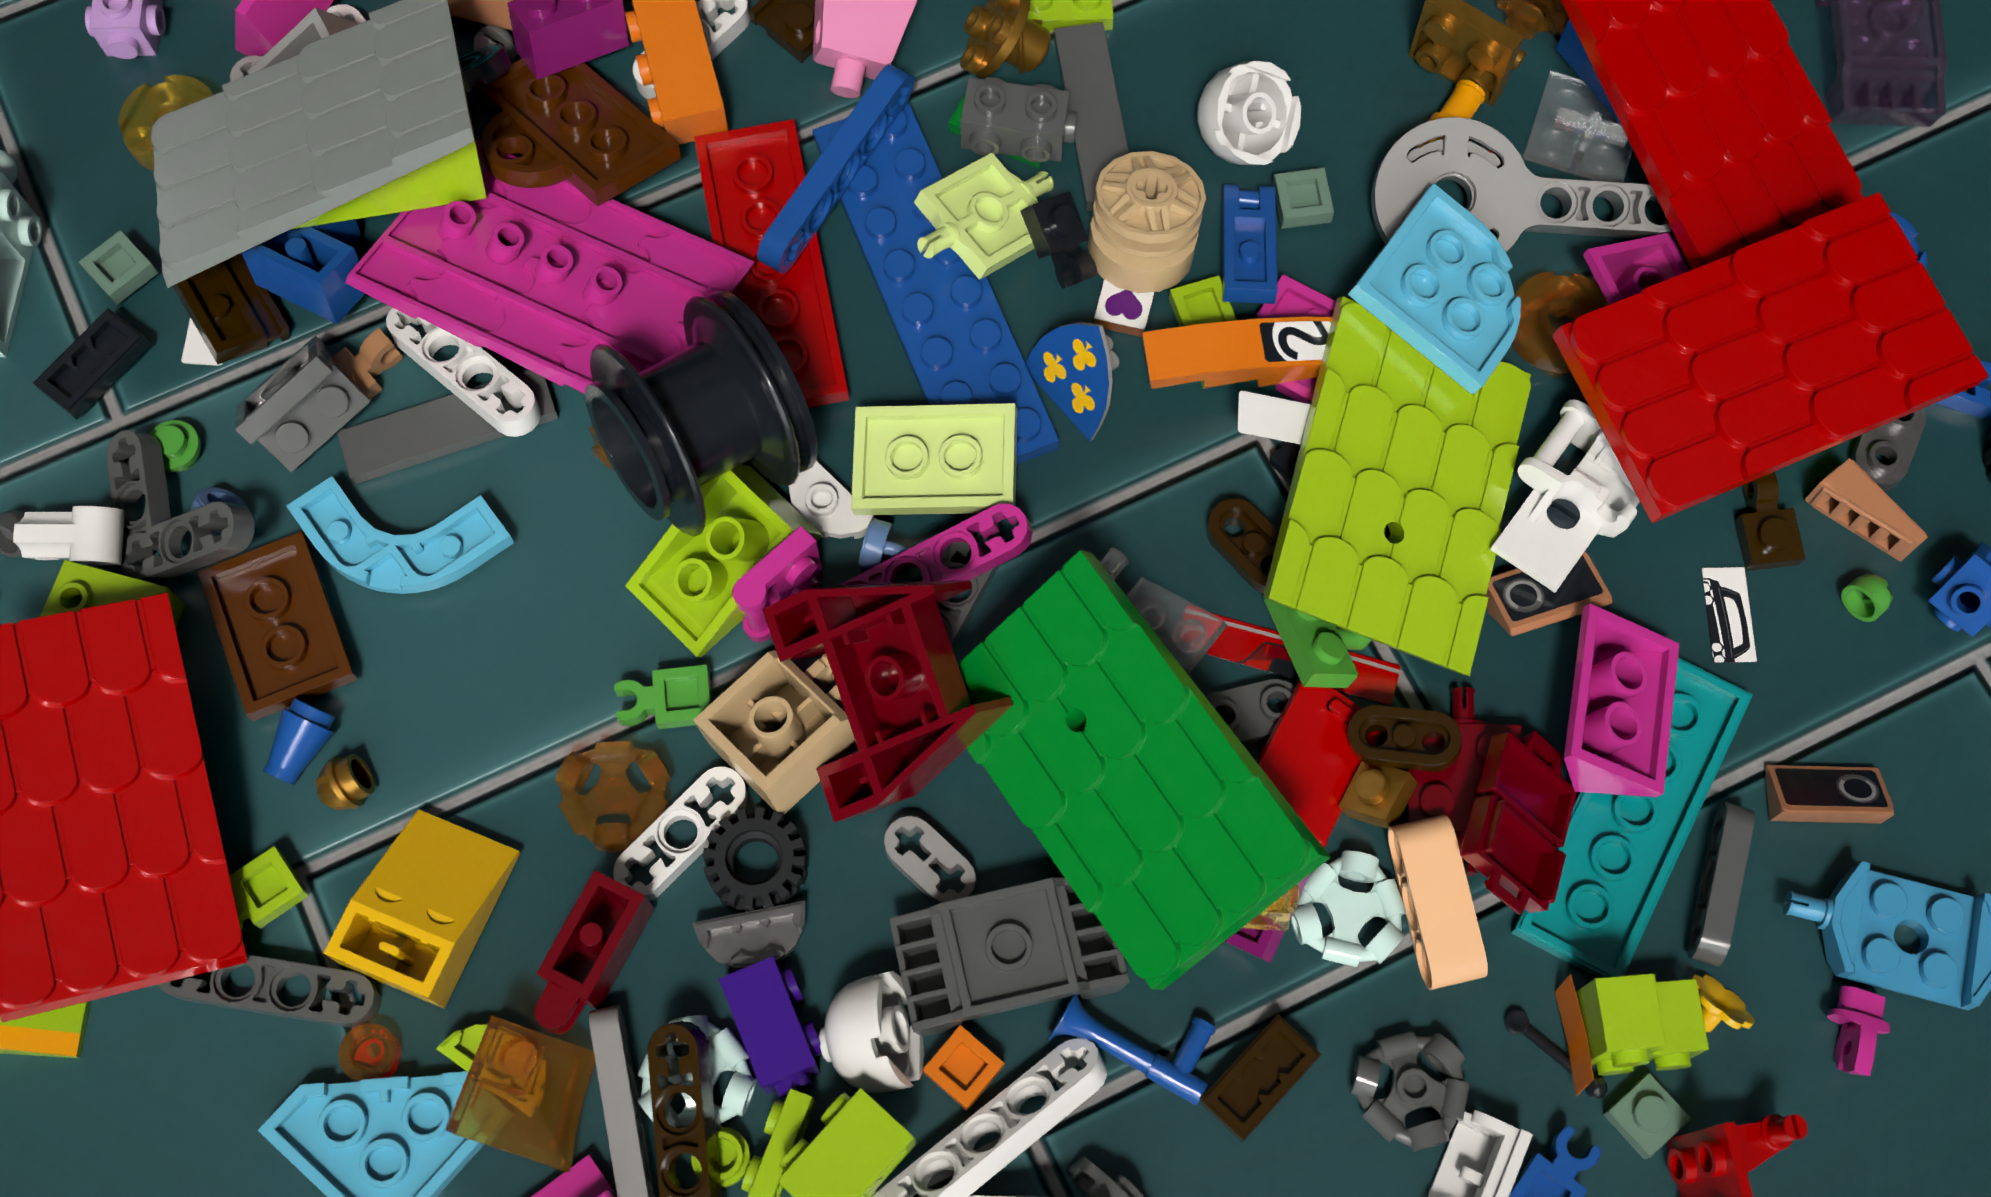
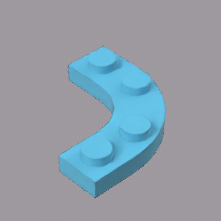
(398, 561)

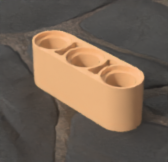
(1437, 902)

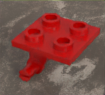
(1719, 1157)

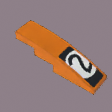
(1237, 351)

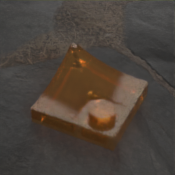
(524, 1094)

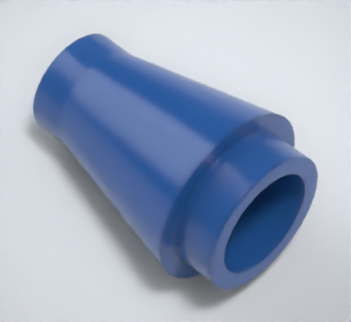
(297, 740)

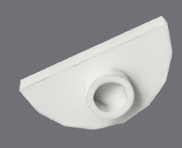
(827, 504)

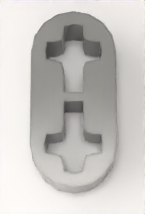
(939, 853)

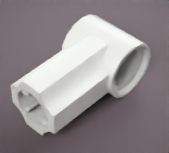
(80, 536)

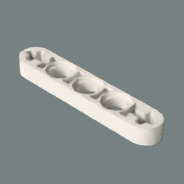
(1003, 1117)

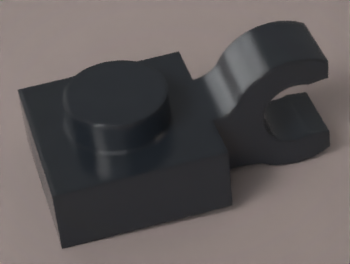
(1057, 232)

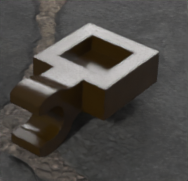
(1766, 534)

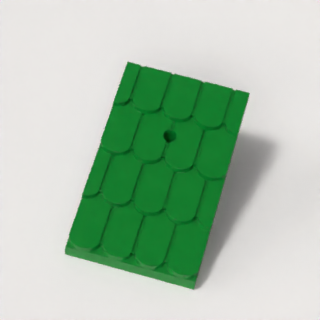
(1131, 775)

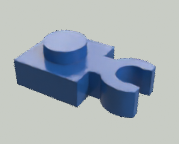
(1556, 1176)

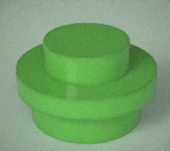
(178, 443)

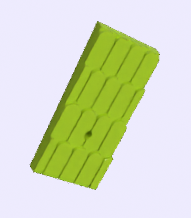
(1405, 451)

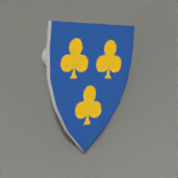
(1076, 372)

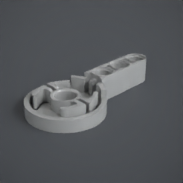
(1501, 197)

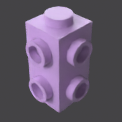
(126, 26)

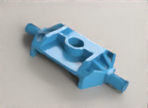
(1861, 945)

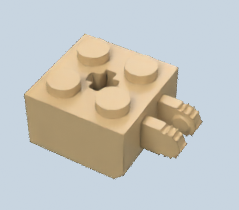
(779, 728)

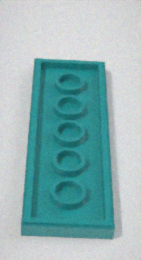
(1628, 845)

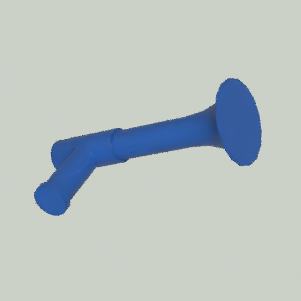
(1174, 1075)

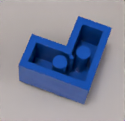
(310, 267)

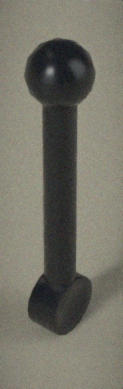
(1517, 1023)

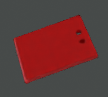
(1312, 756)

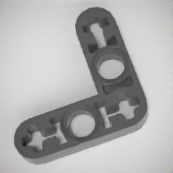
(138, 469)

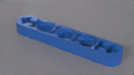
(835, 169)

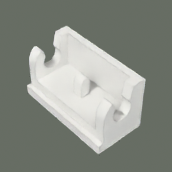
(1480, 1158)

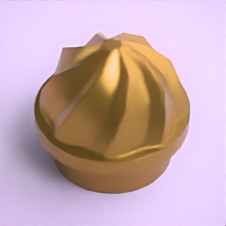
(345, 782)

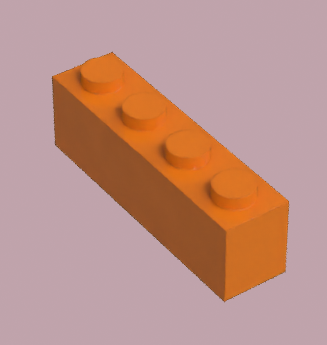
(678, 67)

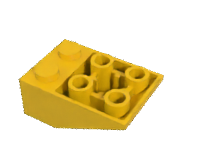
(423, 908)

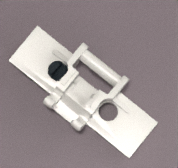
(1567, 509)

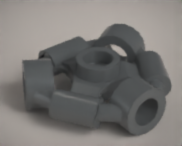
(1412, 1088)

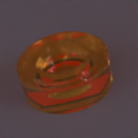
(369, 1052)

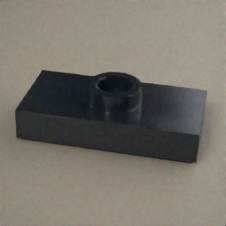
(92, 363)

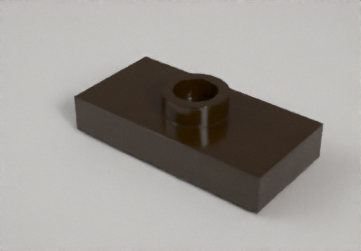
(1259, 1078)

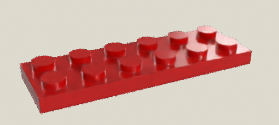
(745, 185)

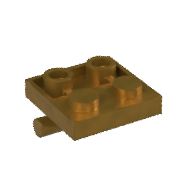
(1466, 46)

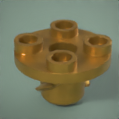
(1003, 34)

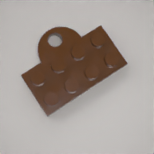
(569, 130)

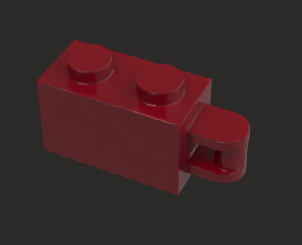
(590, 951)

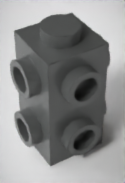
(1016, 119)

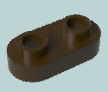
(1250, 549)
(1406, 734)

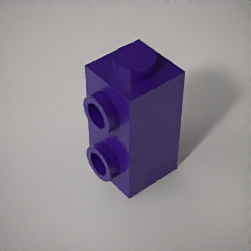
(770, 1028)

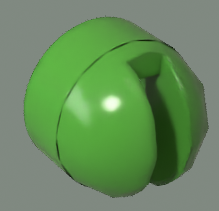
(1873, 603)

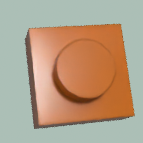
(963, 1067)

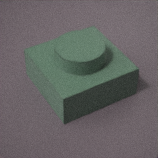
(1303, 198)
(118, 267)
(1646, 1116)

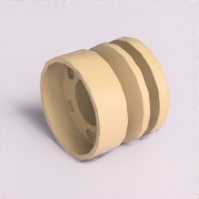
(1145, 221)

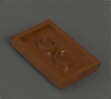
(277, 626)

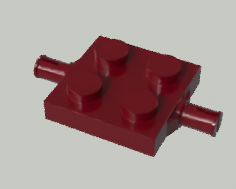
(1455, 788)

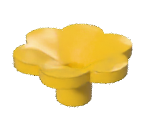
(1721, 1005)

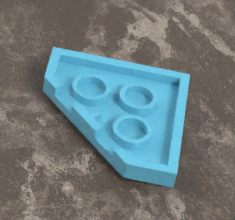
(374, 1135)

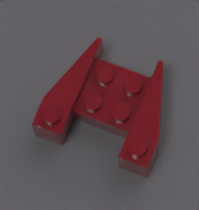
(893, 683)

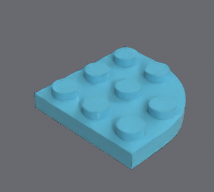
(1445, 289)

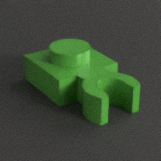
(674, 698)

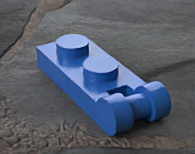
(1249, 244)

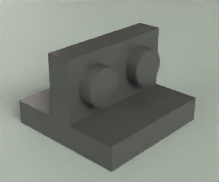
(300, 405)

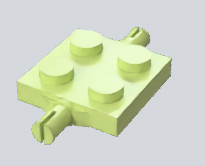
(980, 214)

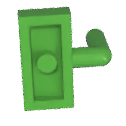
(1317, 647)

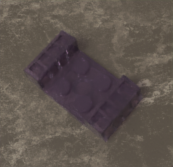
(1887, 62)

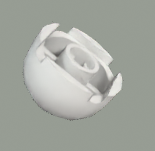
(1249, 113)
(871, 1035)

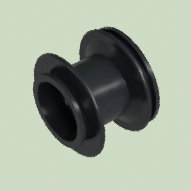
(701, 412)

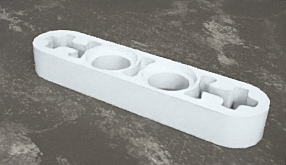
(458, 371)

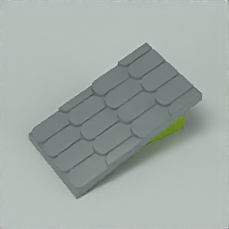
(319, 139)

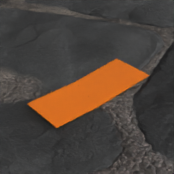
(1575, 1035)

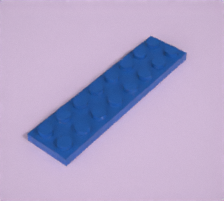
(936, 304)

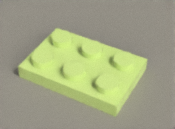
(934, 458)

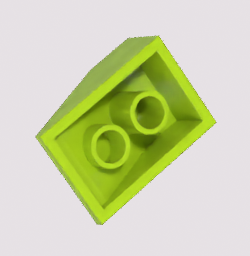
(692, 578)

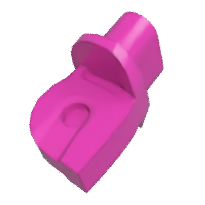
(1861, 1021)

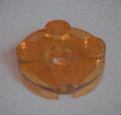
(1554, 295)

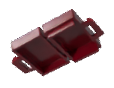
(1520, 822)

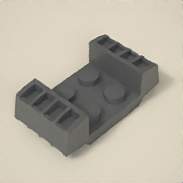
(1002, 954)

